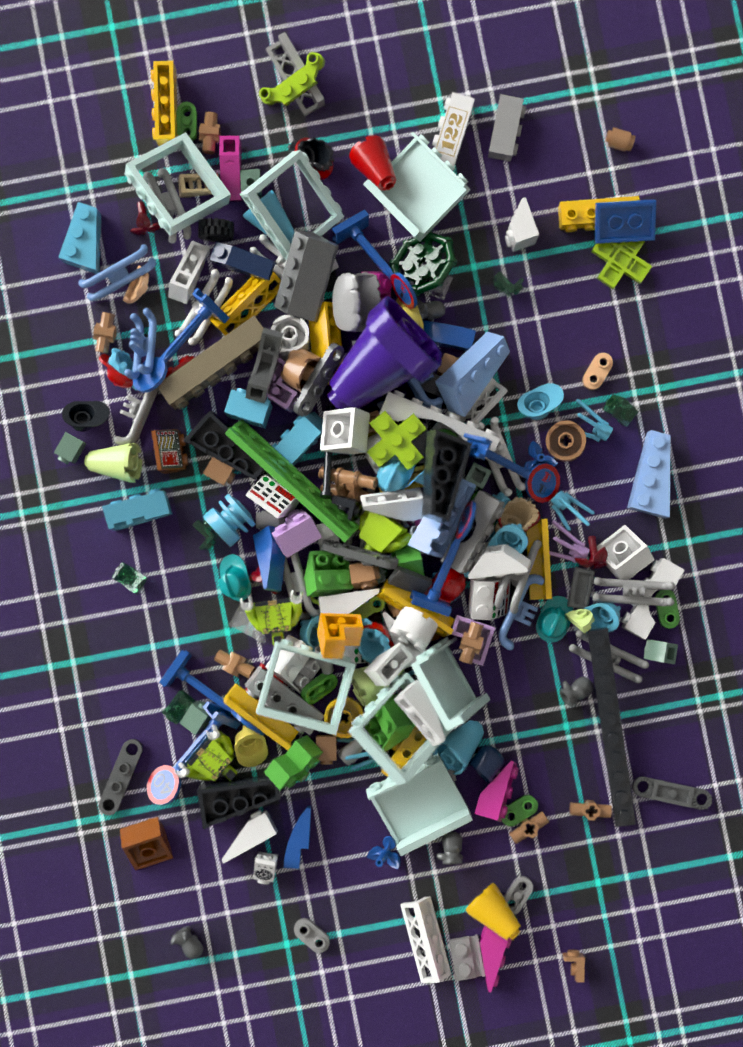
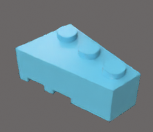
(82, 239)
(300, 437)
(137, 510)

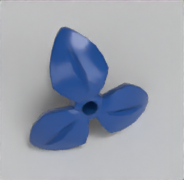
(535, 452)
(380, 855)

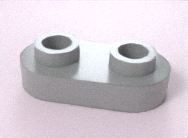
(519, 895)
(312, 935)

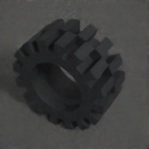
(216, 230)

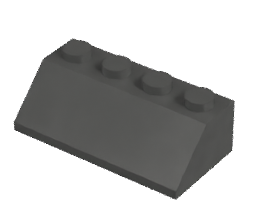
(306, 275)

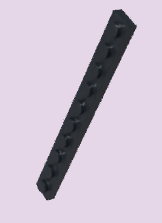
(611, 727)

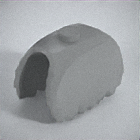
(353, 300)

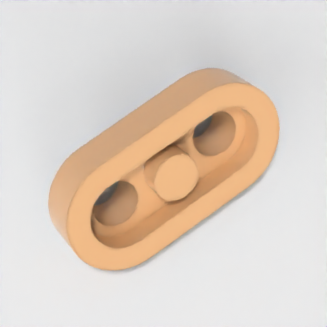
(597, 370)

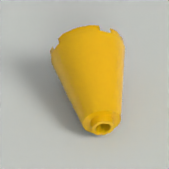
(495, 913)

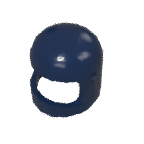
(487, 762)

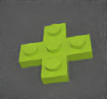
(621, 260)
(396, 440)

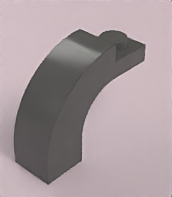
(265, 365)

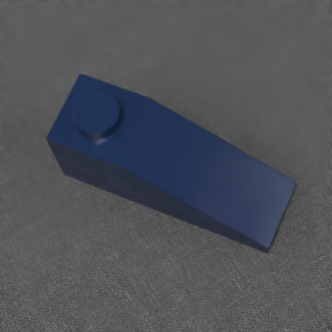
(242, 261)

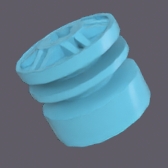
(229, 520)

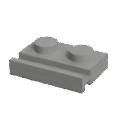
(466, 957)

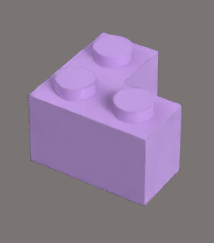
(279, 392)
(297, 533)
(462, 625)

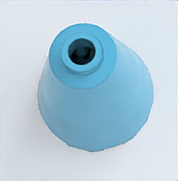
(277, 212)
(460, 746)

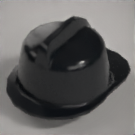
(85, 414)

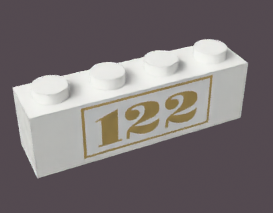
(453, 126)

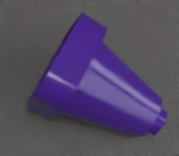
(384, 357)

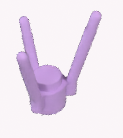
(576, 550)

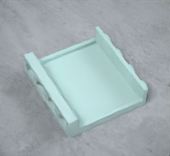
(423, 188)
(447, 685)
(422, 807)

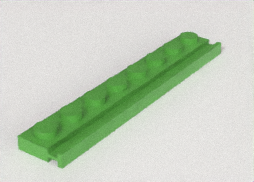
(292, 479)

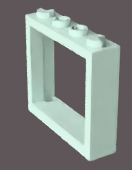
(201, 166)
(264, 217)
(300, 720)
(399, 776)

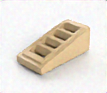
(191, 192)

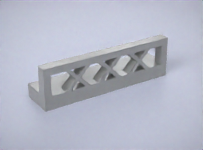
(297, 63)

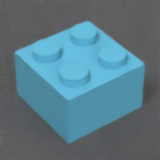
(249, 410)

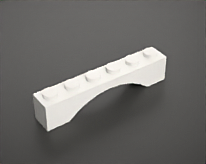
(401, 408)

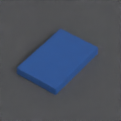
(625, 221)

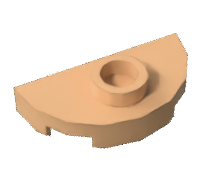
(136, 288)

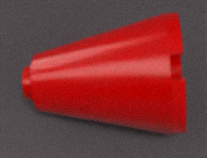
(374, 162)

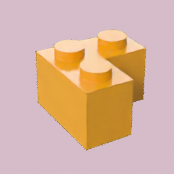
(338, 631)

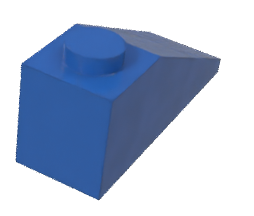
(270, 559)

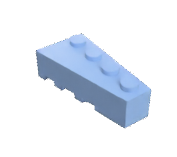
(472, 372)
(652, 480)
(435, 536)

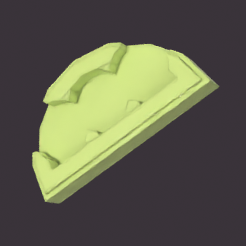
(581, 619)

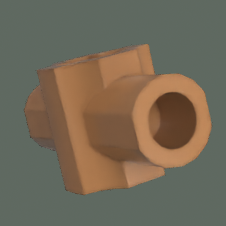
(209, 132)
(105, 332)
(471, 642)
(234, 664)
(601, 810)
(520, 834)

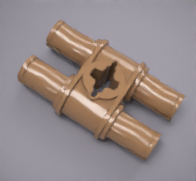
(349, 483)

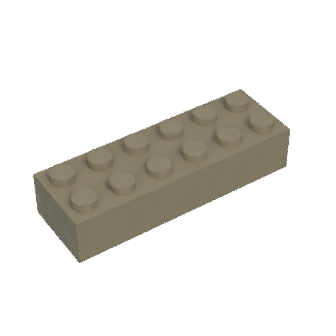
(212, 364)

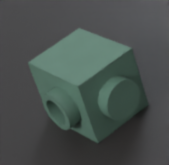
(248, 177)
(69, 449)
(478, 475)
(660, 651)
(196, 718)

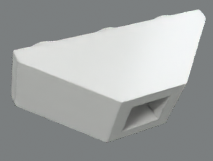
(499, 562)

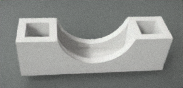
(639, 619)

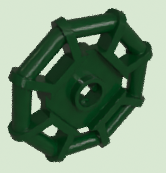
(427, 253)

